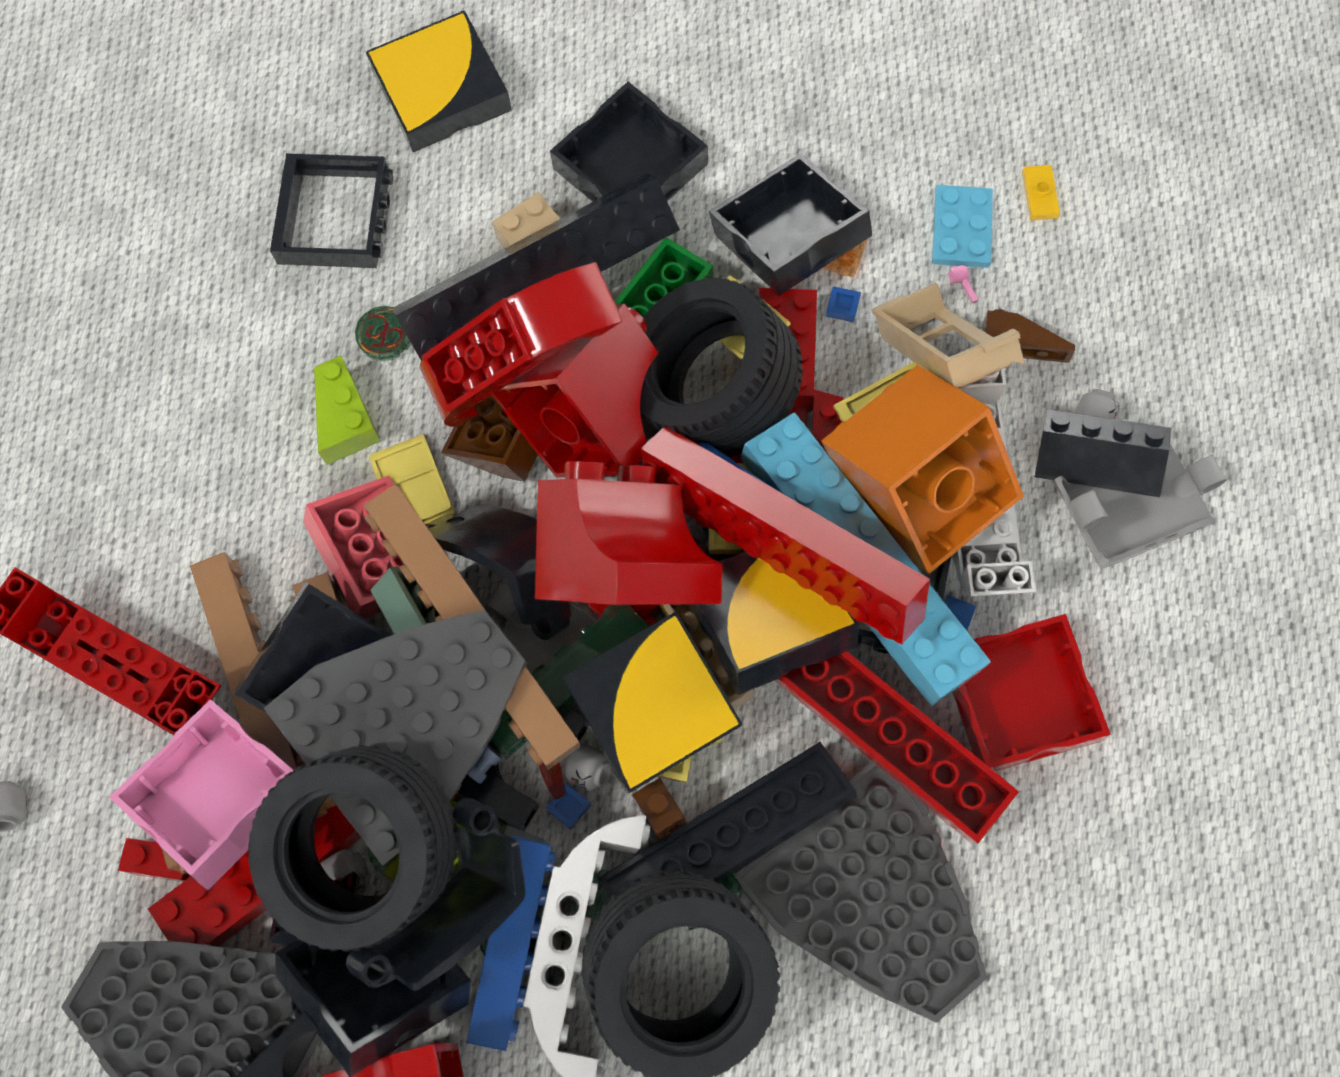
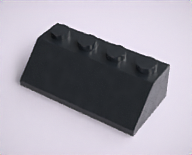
(1103, 452)

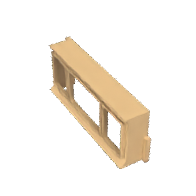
(906, 312)

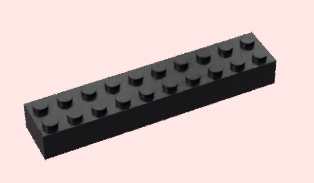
(598, 233)

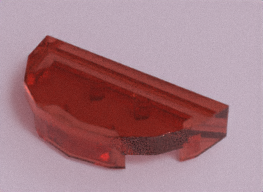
(553, 780)

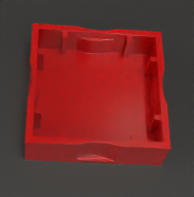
(1030, 697)

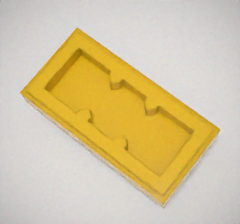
(1040, 192)

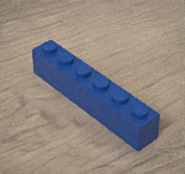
(509, 957)

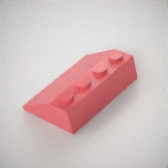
(350, 545)

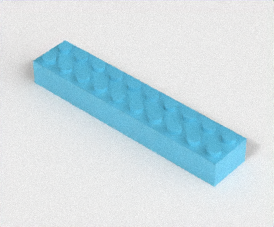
(790, 460)

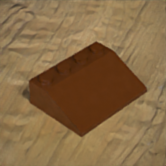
(491, 443)

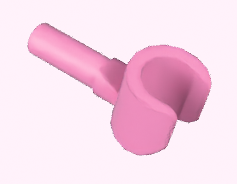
(961, 274)

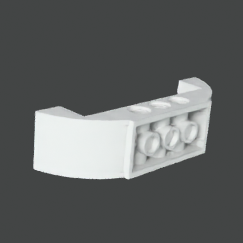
(993, 558)
(572, 882)

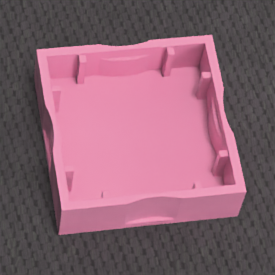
(202, 793)

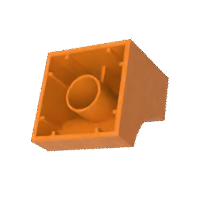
(927, 465)

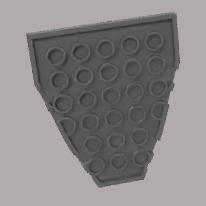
(415, 692)
(874, 899)
(181, 1009)

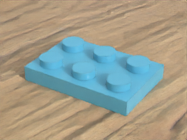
(962, 226)

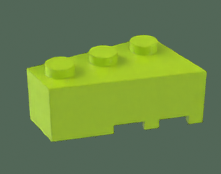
(340, 413)

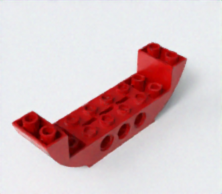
(516, 338)
(101, 654)

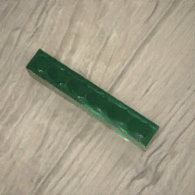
(615, 627)

